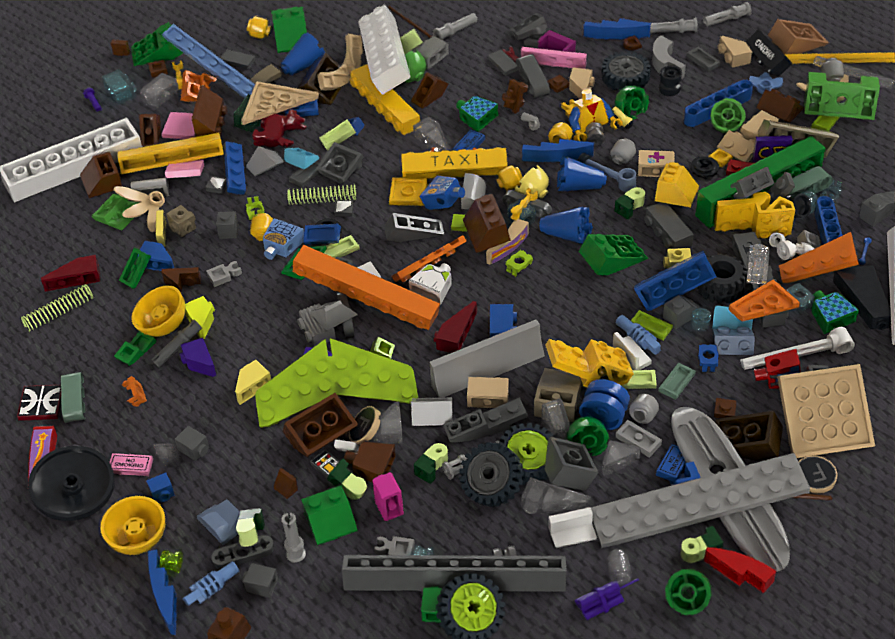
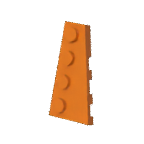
(432, 258)
(824, 259)

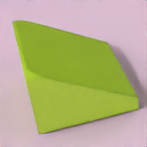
(382, 348)

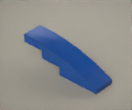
(617, 30)
(554, 152)
(164, 594)

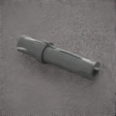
(173, 346)

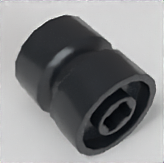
(670, 80)
(801, 203)

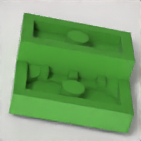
(111, 212)

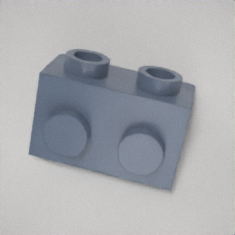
(734, 341)

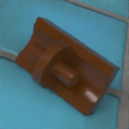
(513, 97)

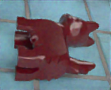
(274, 129)

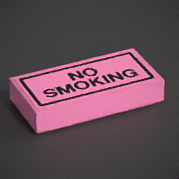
(131, 464)

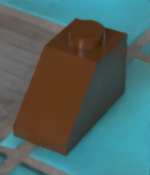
(429, 90)
(149, 129)

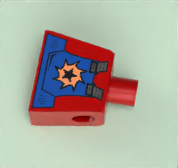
(777, 365)

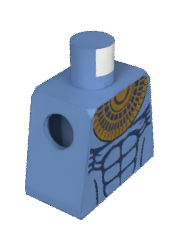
(281, 239)

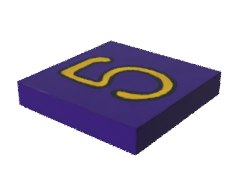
(768, 145)

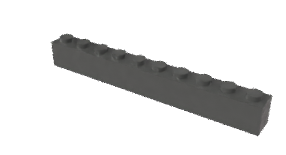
(427, 571)

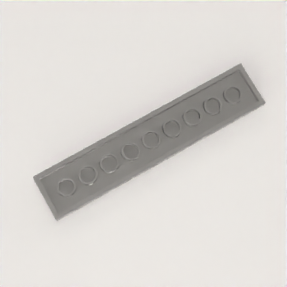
(699, 500)

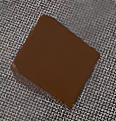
(285, 483)

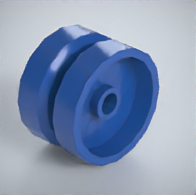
(605, 402)

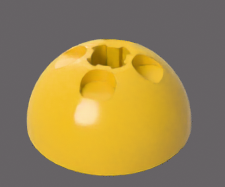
(159, 311)
(133, 525)

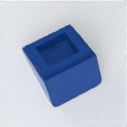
(357, 124)

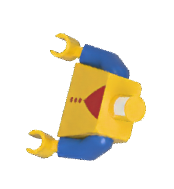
(590, 110)

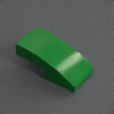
(132, 351)

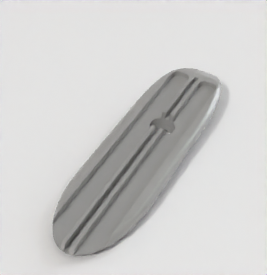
(754, 530)

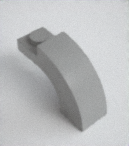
(661, 55)

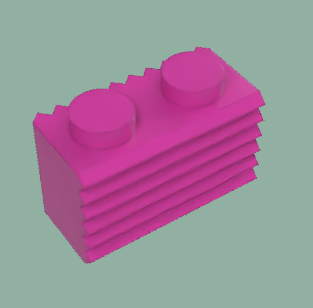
(388, 496)

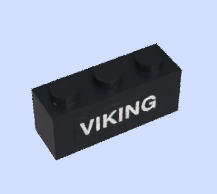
(768, 54)

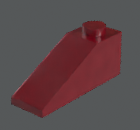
(75, 273)
(455, 329)

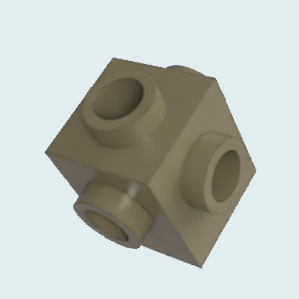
(181, 220)

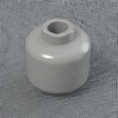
(833, 69)
(623, 151)
(644, 408)

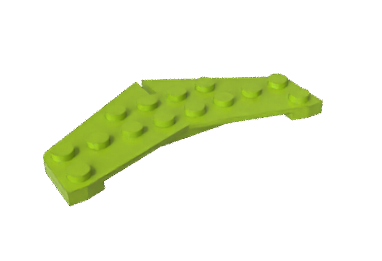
(346, 373)

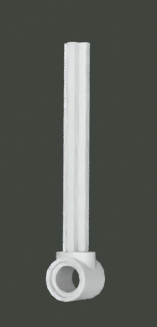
(837, 340)

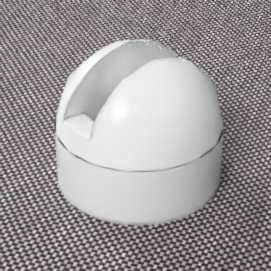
(773, 241)

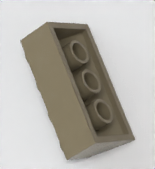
(798, 133)

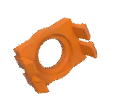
(137, 391)

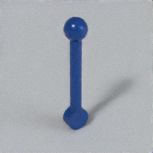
(867, 241)

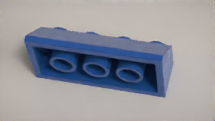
(675, 281)

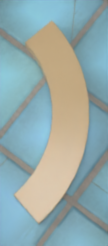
(352, 61)

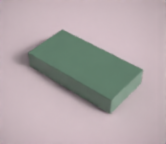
(677, 381)

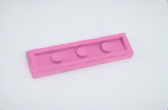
(556, 58)

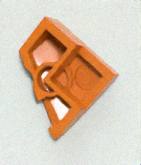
(191, 84)

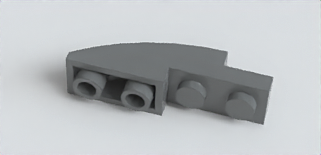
(480, 424)

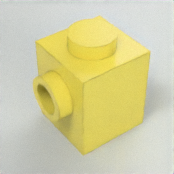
(675, 256)

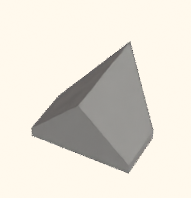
(263, 160)
(332, 314)

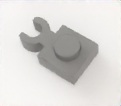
(222, 274)
(397, 546)

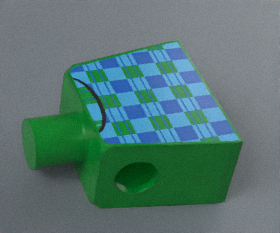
(477, 112)
(832, 311)

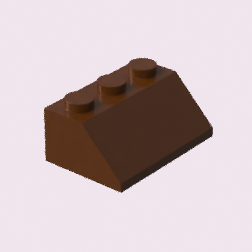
(208, 113)
(485, 224)
(319, 425)

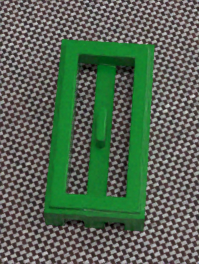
(136, 269)

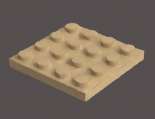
(826, 411)

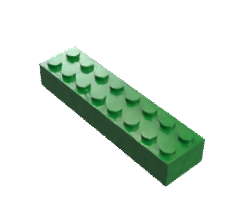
(793, 159)

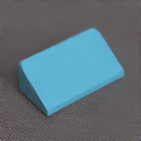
(299, 157)
(725, 318)

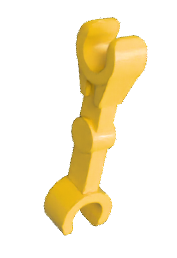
(178, 73)
(517, 210)

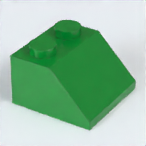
(329, 515)

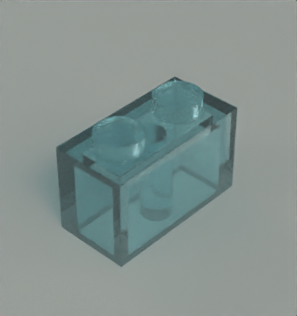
(119, 86)

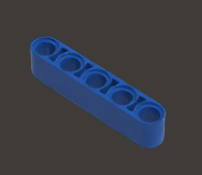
(701, 110)
(827, 220)

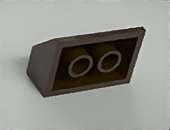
(310, 81)

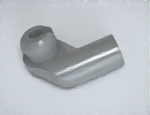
(532, 121)

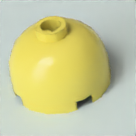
(535, 180)

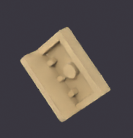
(737, 146)

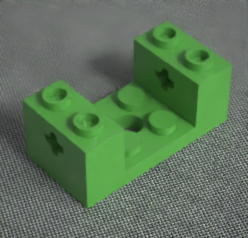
(822, 97)

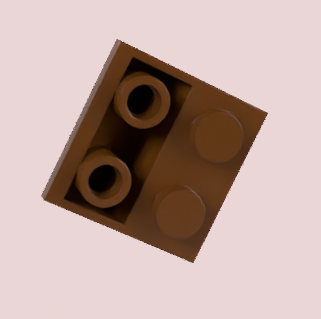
(778, 105)
(100, 175)

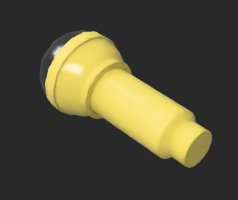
(627, 121)

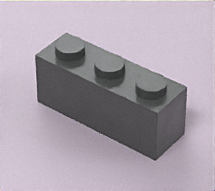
(668, 226)

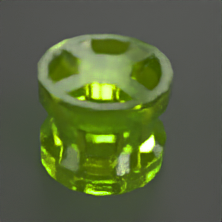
(171, 561)

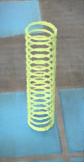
(314, 194)
(24, 321)

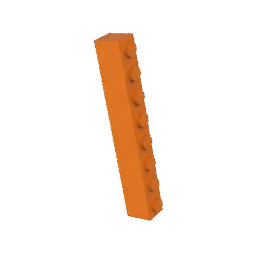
(365, 287)

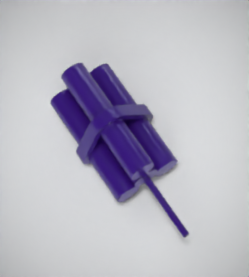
(601, 599)

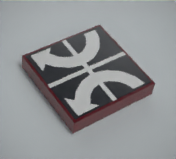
(40, 402)

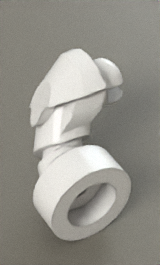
(787, 249)

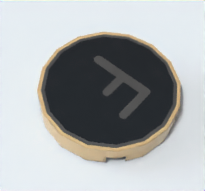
(367, 425)
(819, 473)

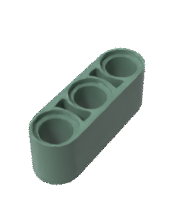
(811, 180)
(72, 397)

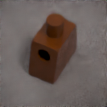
(371, 460)
(229, 625)

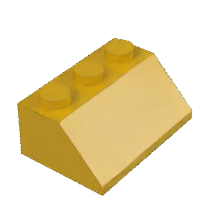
(676, 186)

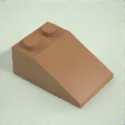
(795, 37)

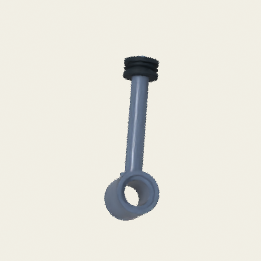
(626, 177)

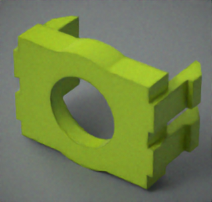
(257, 204)
(516, 268)

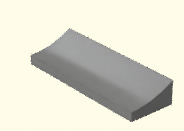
(486, 358)

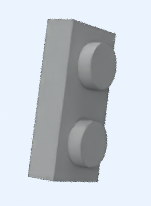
(635, 435)

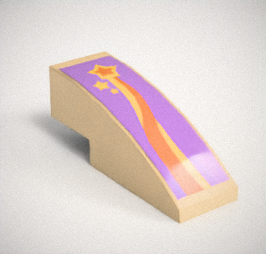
(518, 232)

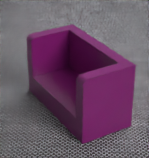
(556, 42)

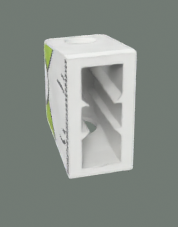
(432, 282)

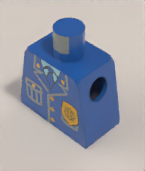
(442, 193)

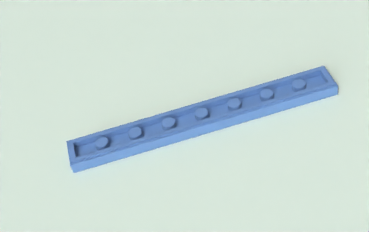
(209, 60)

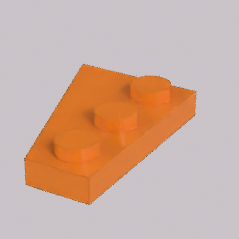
(763, 301)

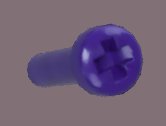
(89, 93)

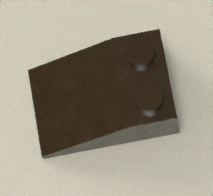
(754, 435)

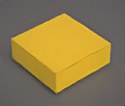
(721, 157)

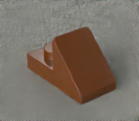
(181, 276)

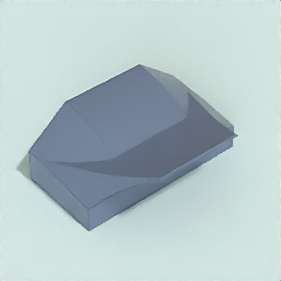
(221, 521)

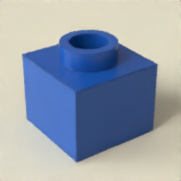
(160, 488)

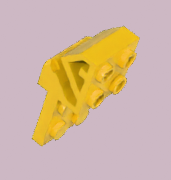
(756, 214)
(587, 362)

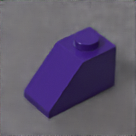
(197, 357)

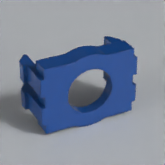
(704, 362)

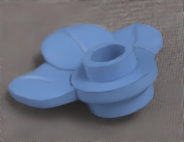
(765, 82)

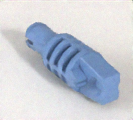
(639, 334)
(210, 584)

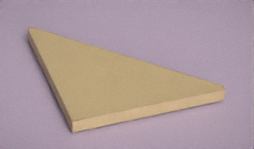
(272, 99)

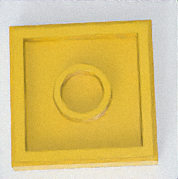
(407, 191)

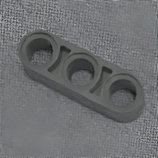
(532, 75)

